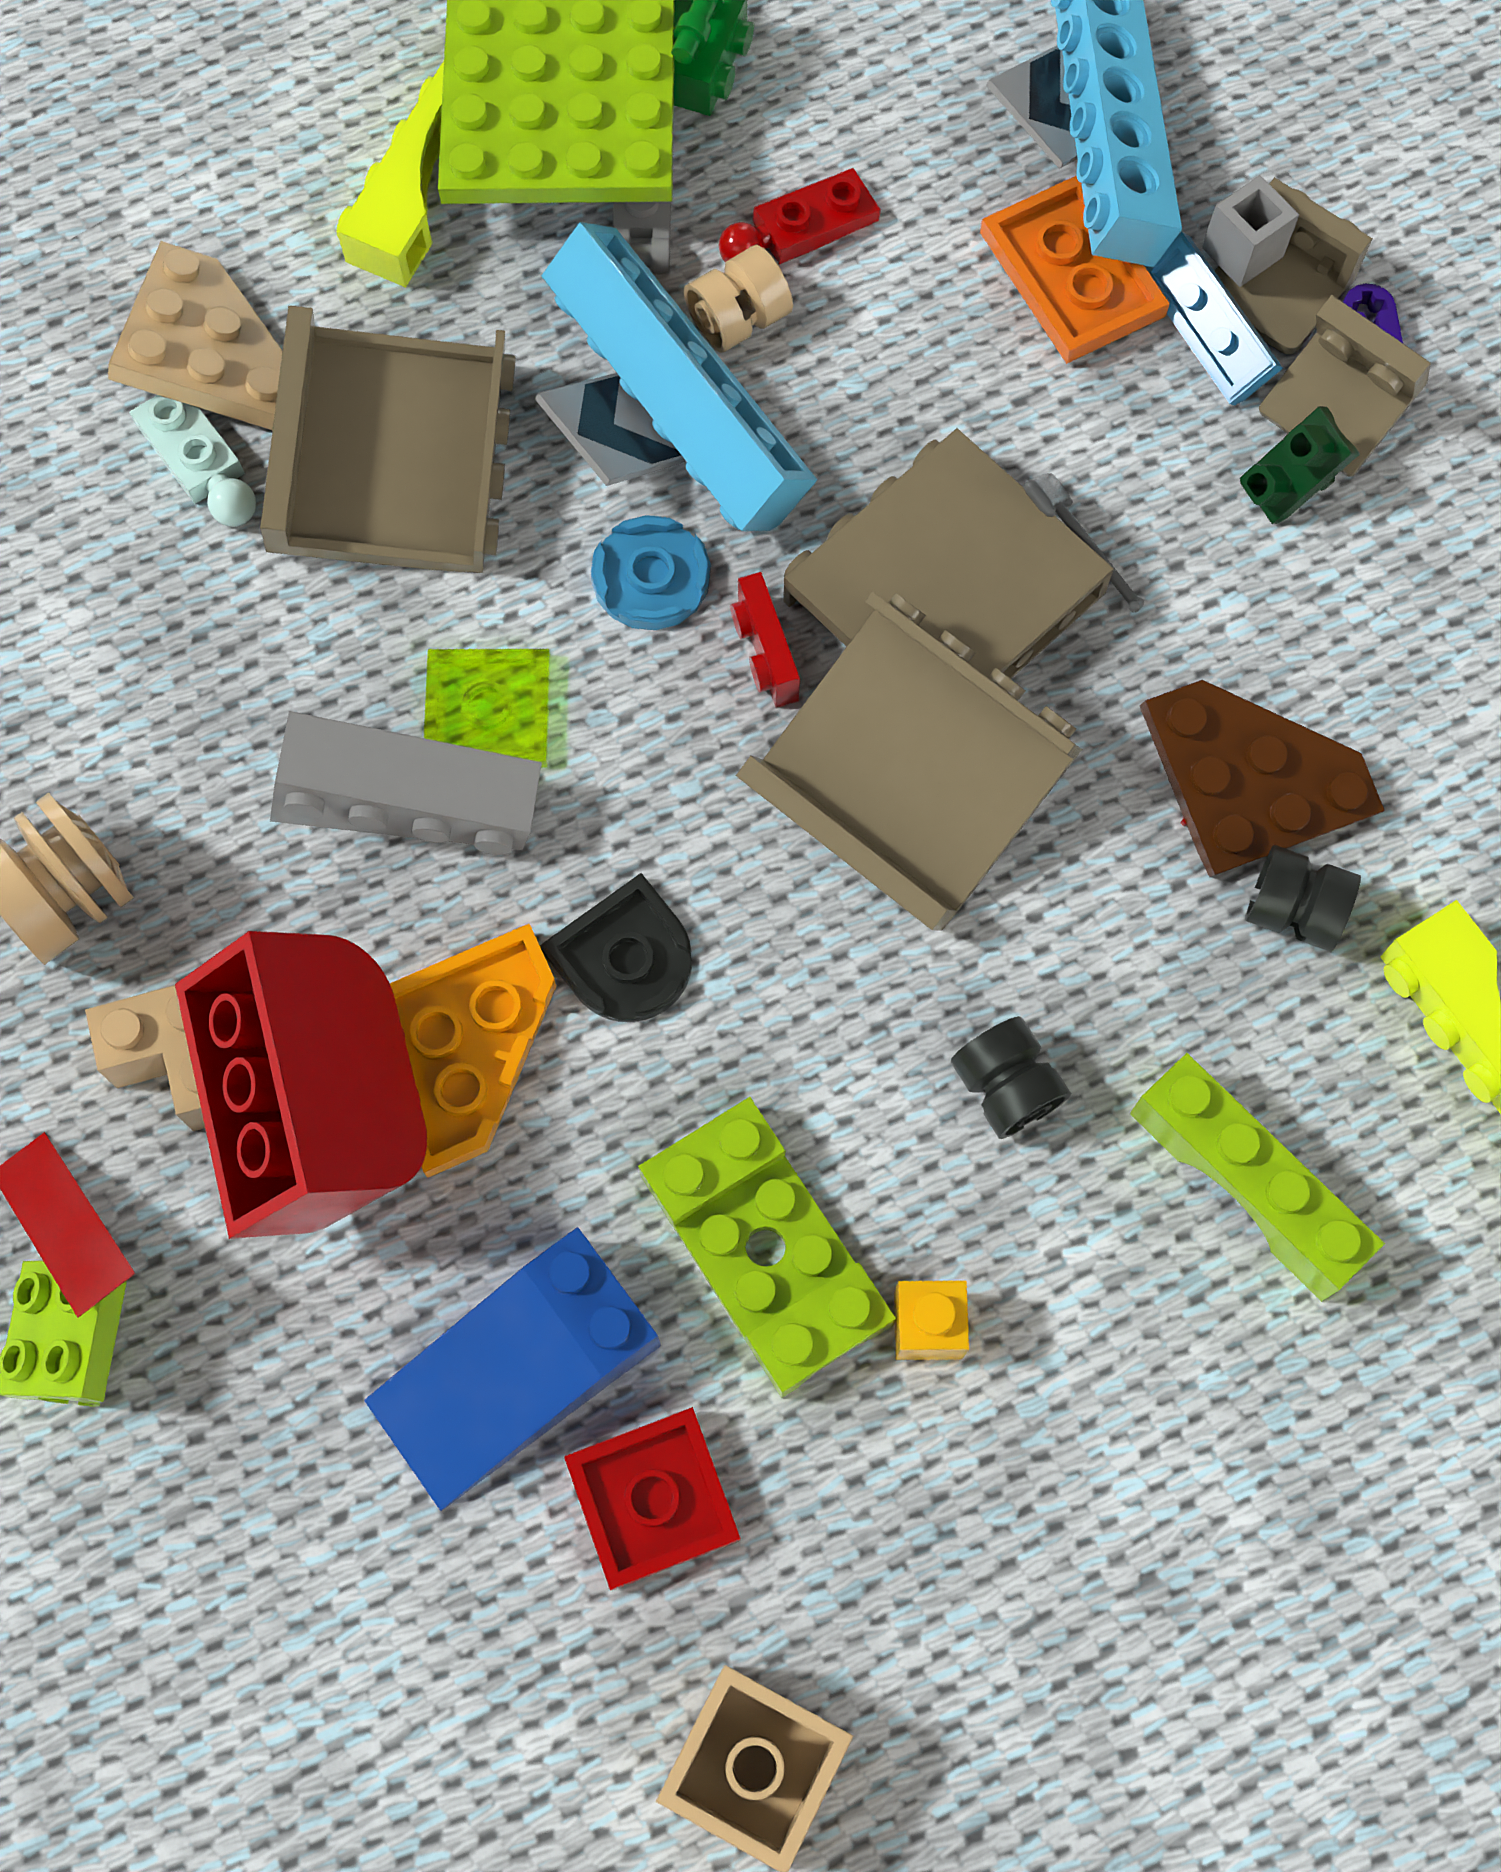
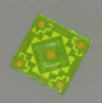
(490, 700)

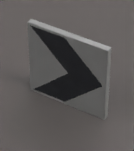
(1038, 102)
(609, 429)

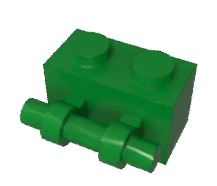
(704, 49)

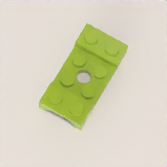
(736, 1182)

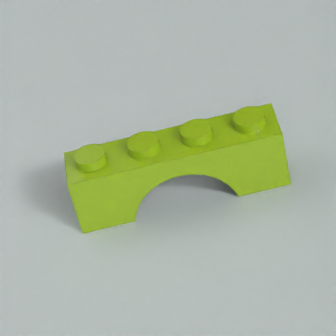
(1291, 1206)

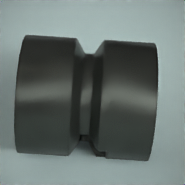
(1303, 898)
(1005, 1069)

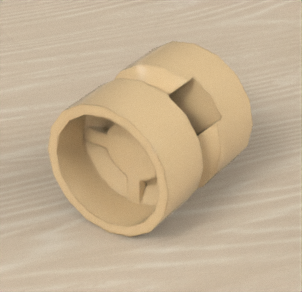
(743, 296)

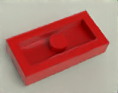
(756, 618)

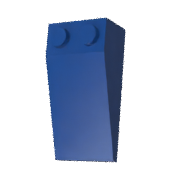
(512, 1368)

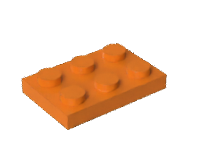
(1073, 294)

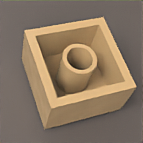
(755, 1769)

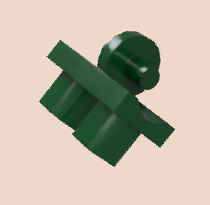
(1299, 466)

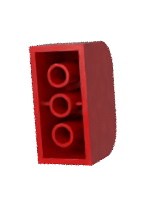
(300, 1081)

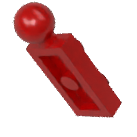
(804, 219)

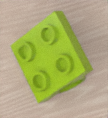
(51, 1350)

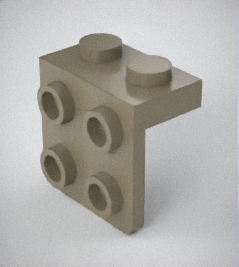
(1317, 264)

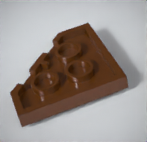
(1253, 775)

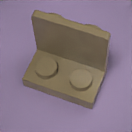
(1355, 373)

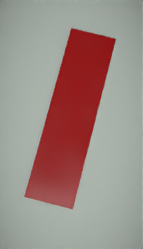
(63, 1225)

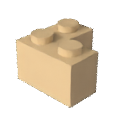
(144, 1041)

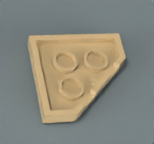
(198, 340)

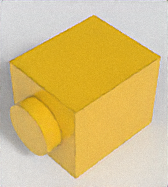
(931, 1320)

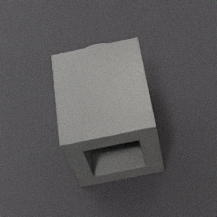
(1250, 230)

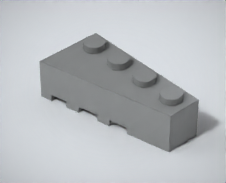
(402, 786)

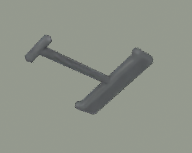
(1052, 497)

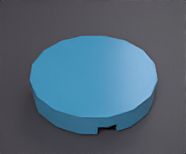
(651, 593)

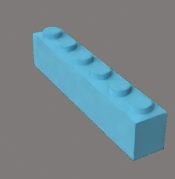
(677, 379)

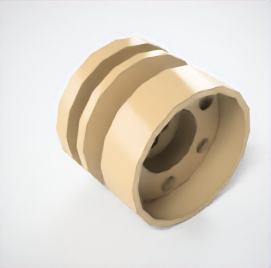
(53, 877)

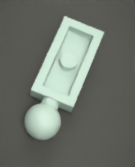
(197, 457)

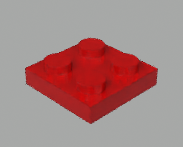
(652, 1499)

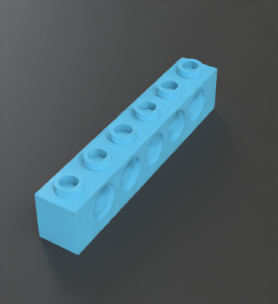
(1118, 129)

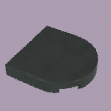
(624, 954)

